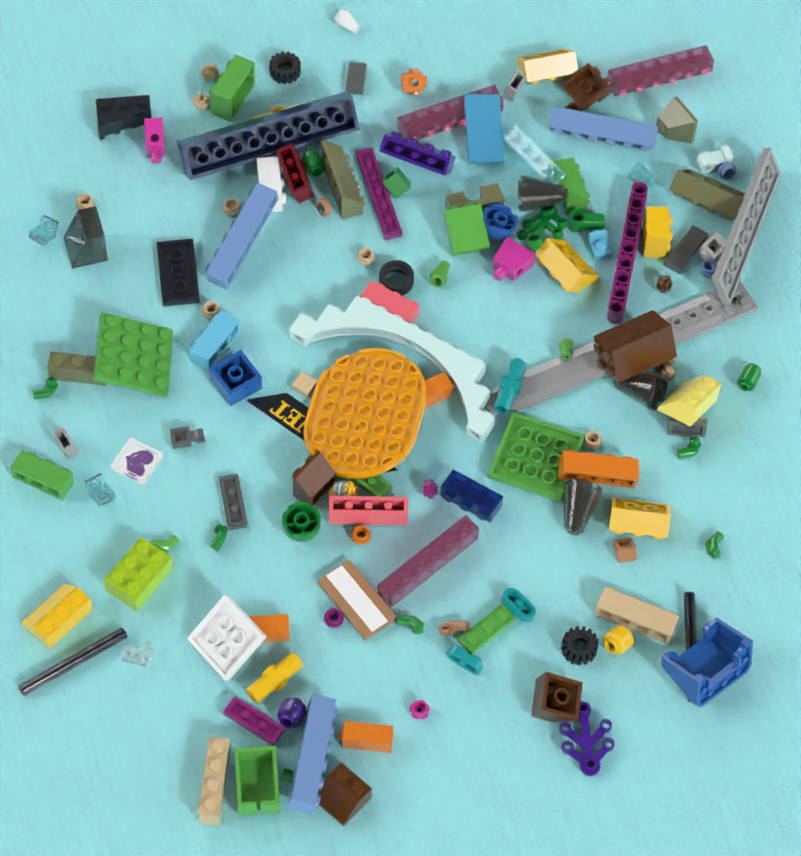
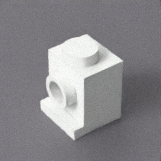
(716, 243)

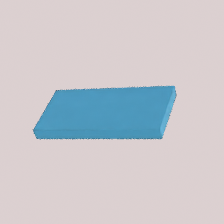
(483, 129)

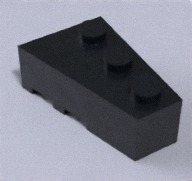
(121, 113)

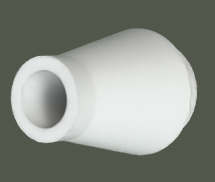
(347, 21)

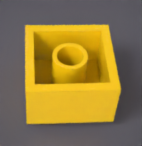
(656, 232)

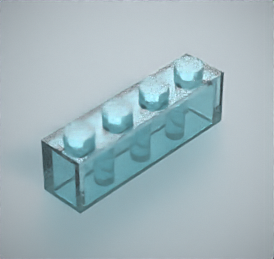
(534, 155)

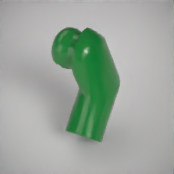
(712, 545)

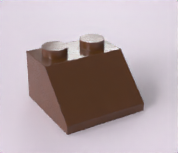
(556, 698)
(344, 794)

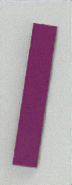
(378, 194)

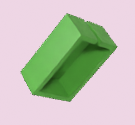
(232, 88)
(257, 780)

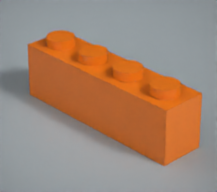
(599, 468)

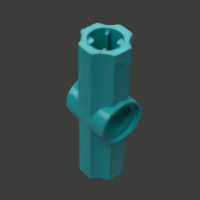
(510, 386)

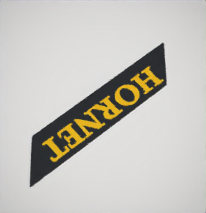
(286, 411)

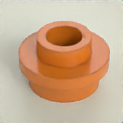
(361, 530)

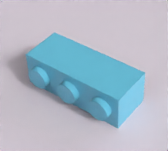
(214, 339)

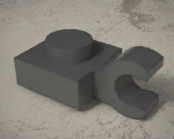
(182, 437)

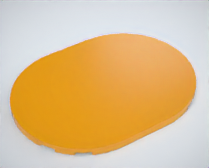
(366, 412)

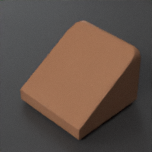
(625, 550)

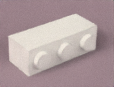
(269, 175)

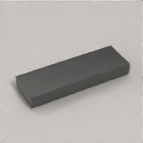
(686, 249)
(233, 502)

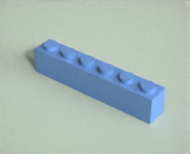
(603, 127)
(241, 236)
(312, 753)

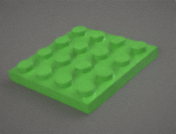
(133, 354)
(531, 456)

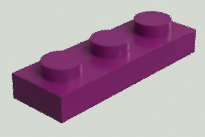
(254, 721)

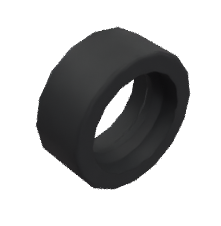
(397, 266)

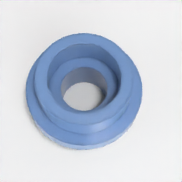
(726, 170)
(707, 264)

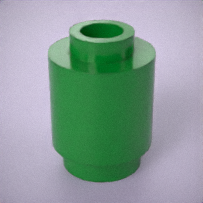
(313, 163)
(749, 377)

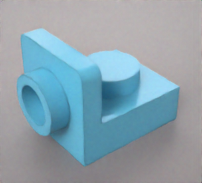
(599, 244)

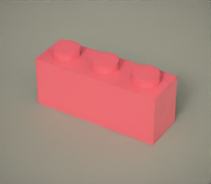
(391, 301)

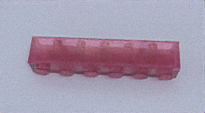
(660, 70)
(438, 117)
(428, 561)

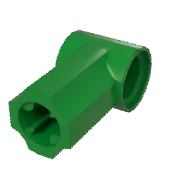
(580, 220)

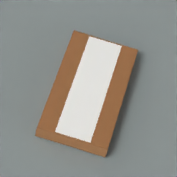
(357, 600)

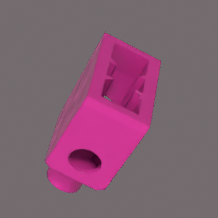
(154, 139)
(512, 260)

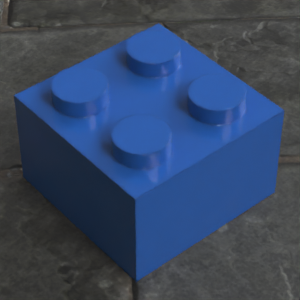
(235, 378)

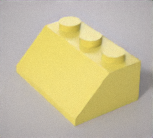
(691, 399)

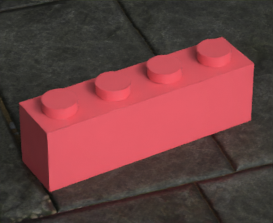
(368, 510)

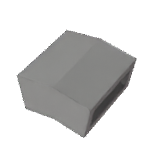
(510, 93)
(62, 435)

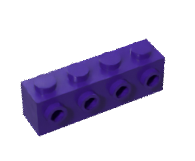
(417, 154)

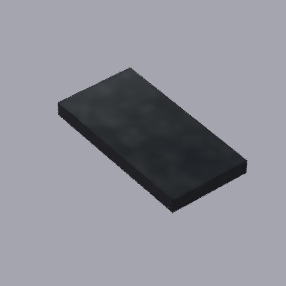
(178, 272)

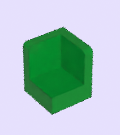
(397, 182)

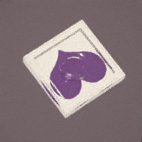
(136, 461)

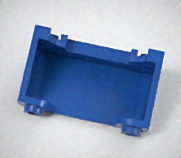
(711, 663)

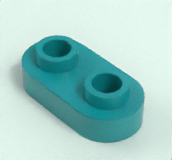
(520, 607)
(460, 657)

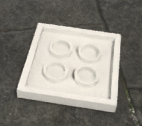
(226, 637)

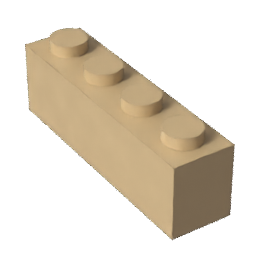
(637, 615)
(214, 781)

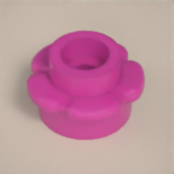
(419, 704)

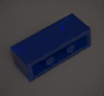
(471, 496)

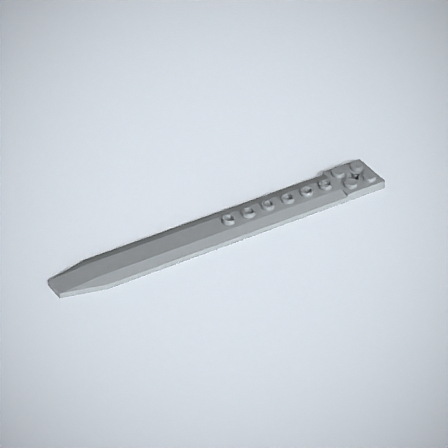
(565, 375)

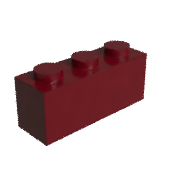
(295, 173)

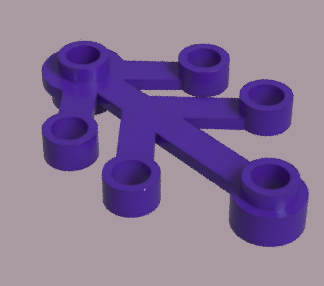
(587, 742)

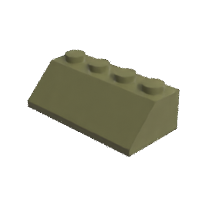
(342, 180)
(707, 192)

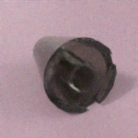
(539, 193)
(644, 388)
(579, 504)

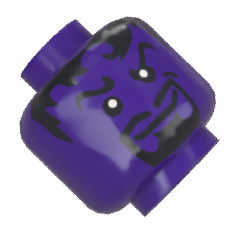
(291, 712)

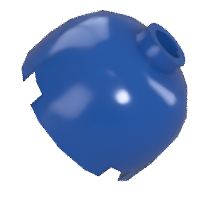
(499, 221)

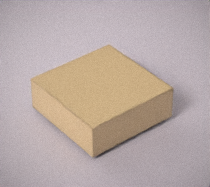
(304, 384)

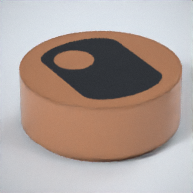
(323, 207)

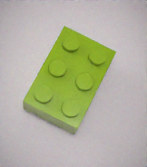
(138, 574)

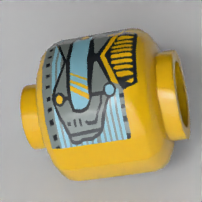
(343, 488)

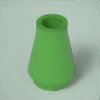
(439, 274)

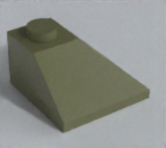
(677, 122)

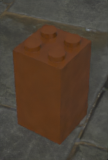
(635, 346)

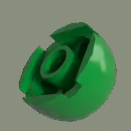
(301, 521)

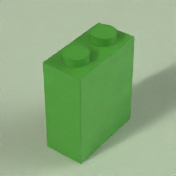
(466, 229)

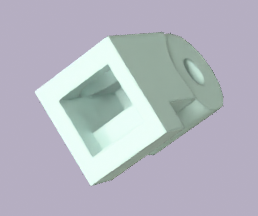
(711, 161)

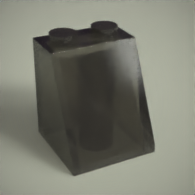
(85, 239)

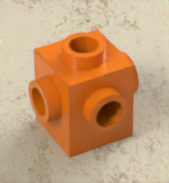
(408, 77)

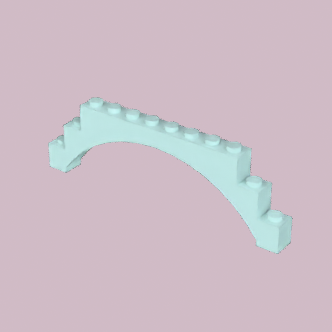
(373, 320)

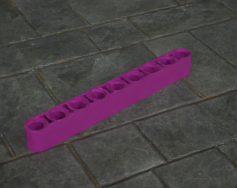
(627, 252)

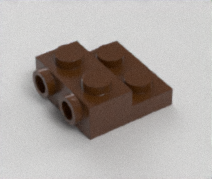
(587, 86)

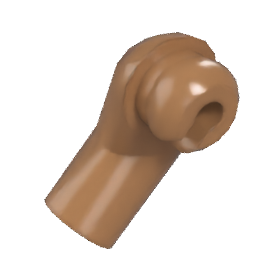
(451, 627)

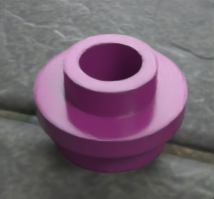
(430, 489)
(333, 613)

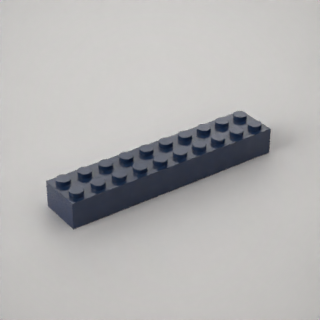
(266, 134)

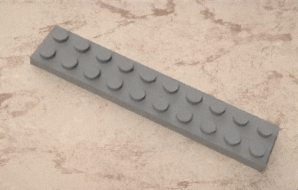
(746, 226)

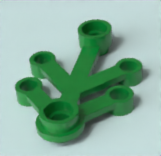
(546, 213)

